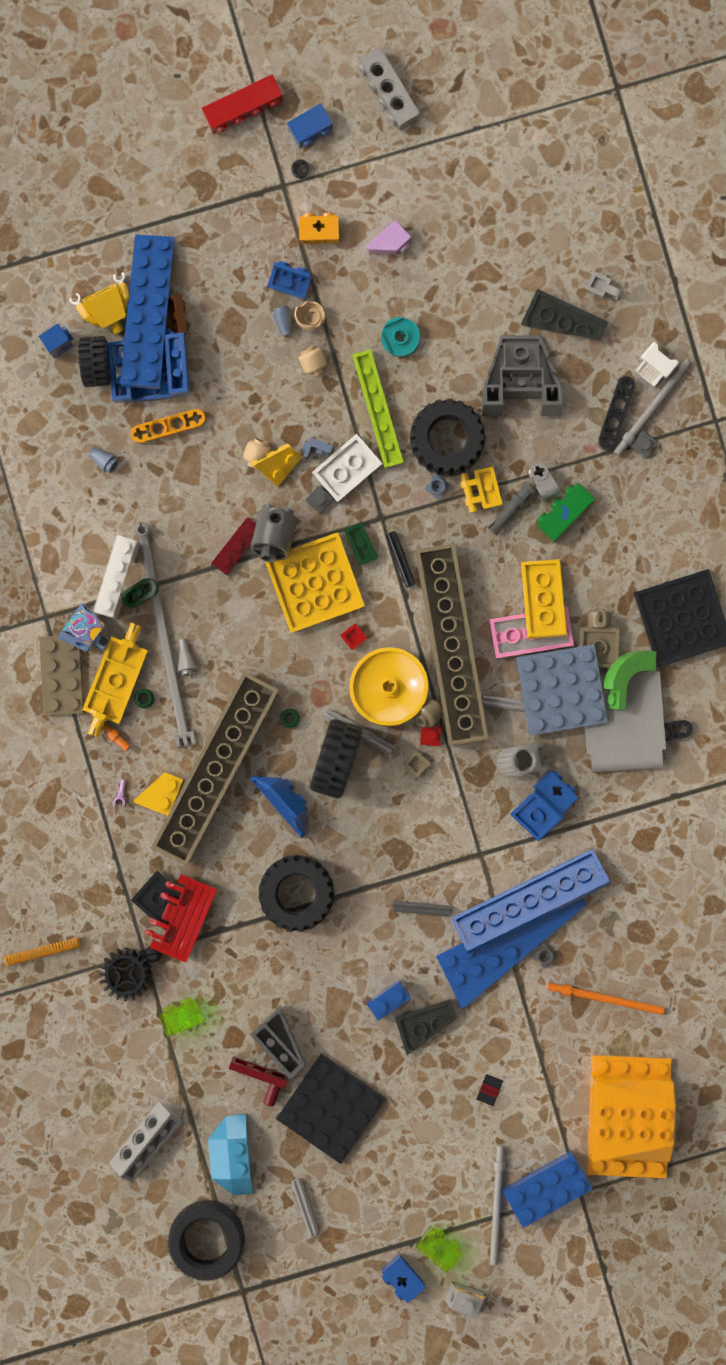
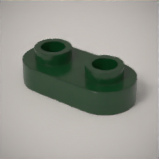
(141, 592)

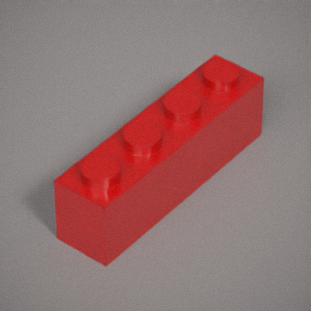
(242, 104)

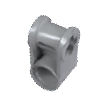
(545, 485)

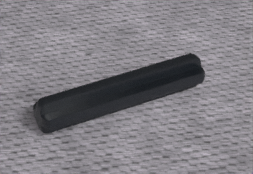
(400, 558)

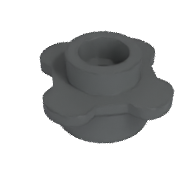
(539, 955)

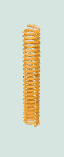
(43, 954)

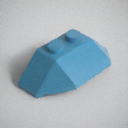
(231, 1155)

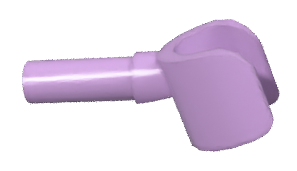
(121, 794)

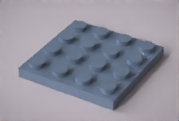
(561, 689)

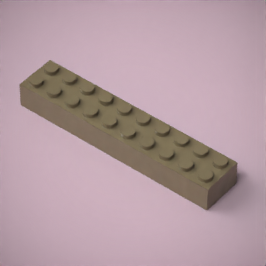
(451, 644)
(215, 769)

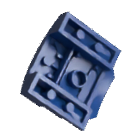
(175, 374)

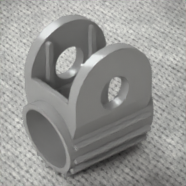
(506, 762)

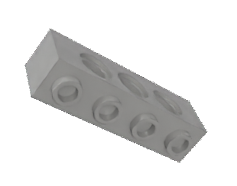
(377, 60)
(145, 1142)

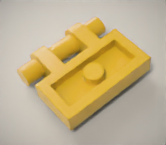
(487, 488)

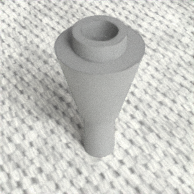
(186, 663)

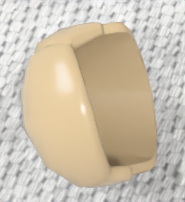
(310, 316)

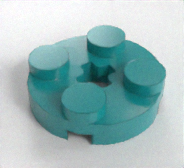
(404, 326)

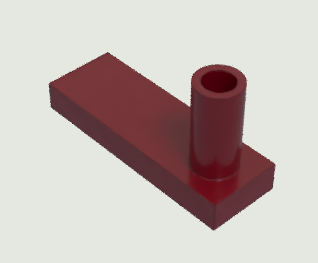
(274, 1078)

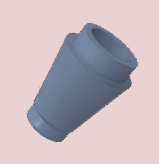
(283, 319)
(104, 460)

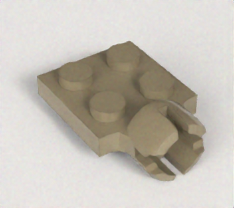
(602, 635)

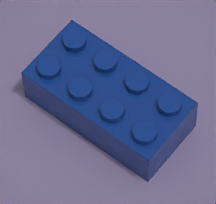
(546, 1189)

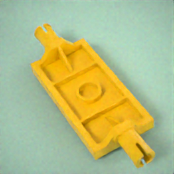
(115, 680)

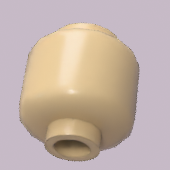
(312, 360)
(256, 450)

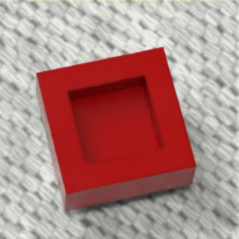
(353, 636)
(430, 736)

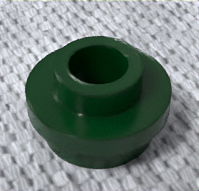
(139, 694)
(285, 713)

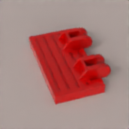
(184, 918)

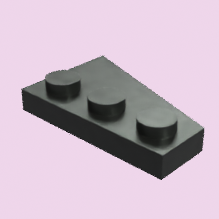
(423, 1023)

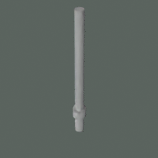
(629, 437)
(499, 1167)

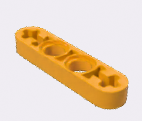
(168, 428)

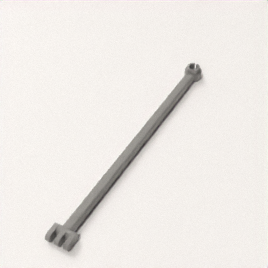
(165, 642)

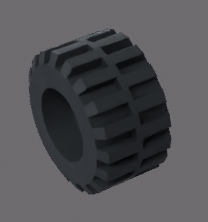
(94, 361)

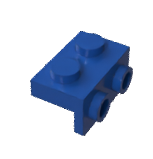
(289, 280)

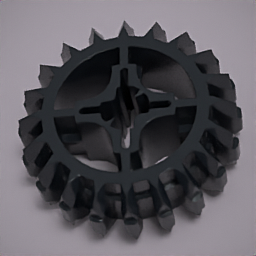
(133, 979)

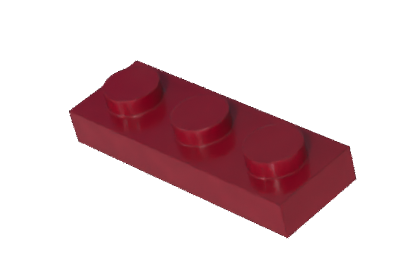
(235, 547)

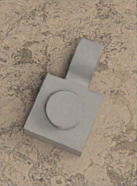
(600, 285)

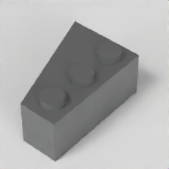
(279, 1042)

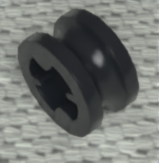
(297, 163)

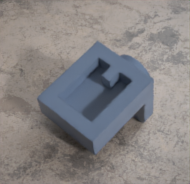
(320, 448)

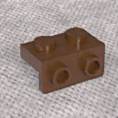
(176, 318)

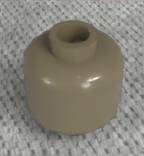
(429, 714)

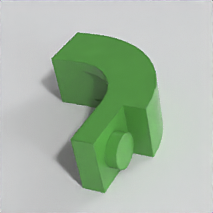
(621, 672)

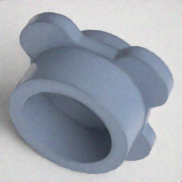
(437, 481)

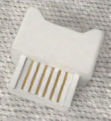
(655, 365)

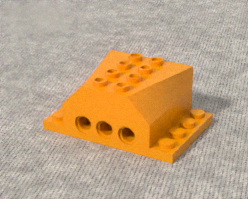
(630, 1116)

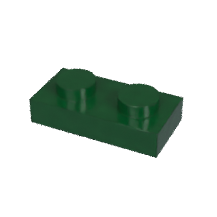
(360, 543)

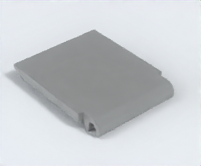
(631, 736)

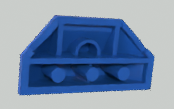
(284, 800)

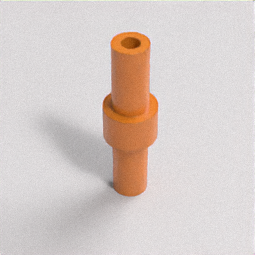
(114, 736)

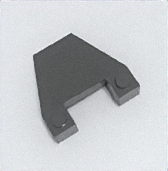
(521, 372)

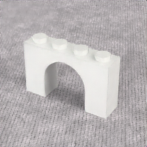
(109, 598)

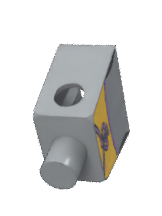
(465, 1300)

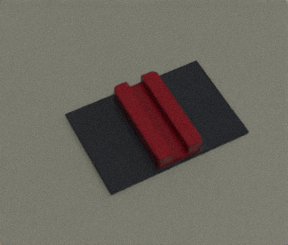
(489, 1090)

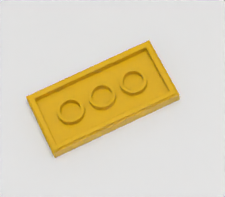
(543, 599)

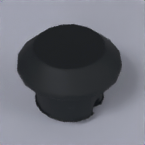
(152, 955)

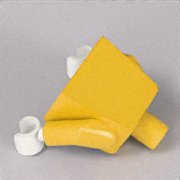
(105, 306)

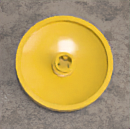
(389, 687)

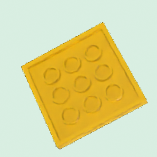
(315, 583)

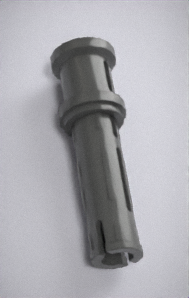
(518, 501)

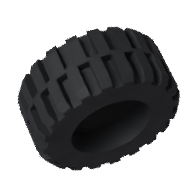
(466, 418)
(336, 758)
(277, 912)

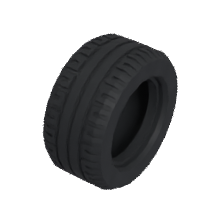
(196, 1267)

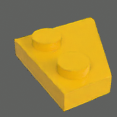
(278, 464)
(161, 794)

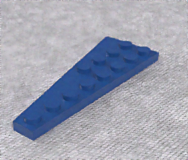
(478, 970)

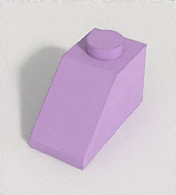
(390, 240)

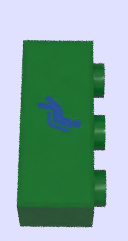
(564, 511)

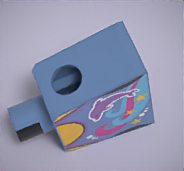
(83, 630)

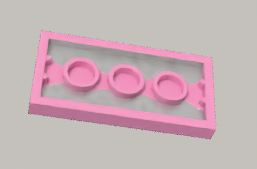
(510, 637)

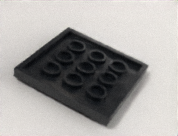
(682, 617)
(331, 1108)

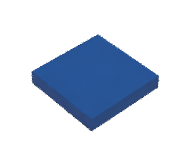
(537, 814)

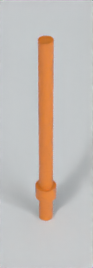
(568, 990)

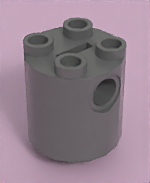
(273, 533)

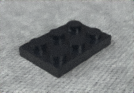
(149, 898)

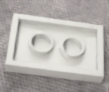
(347, 468)

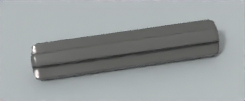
(421, 908)

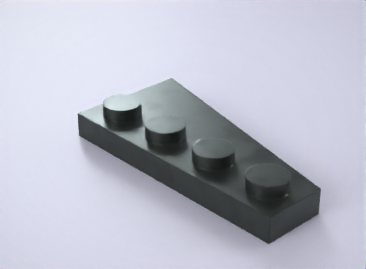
(559, 316)

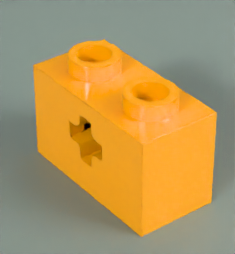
(329, 229)

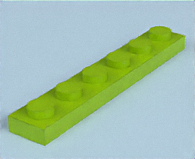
(377, 408)

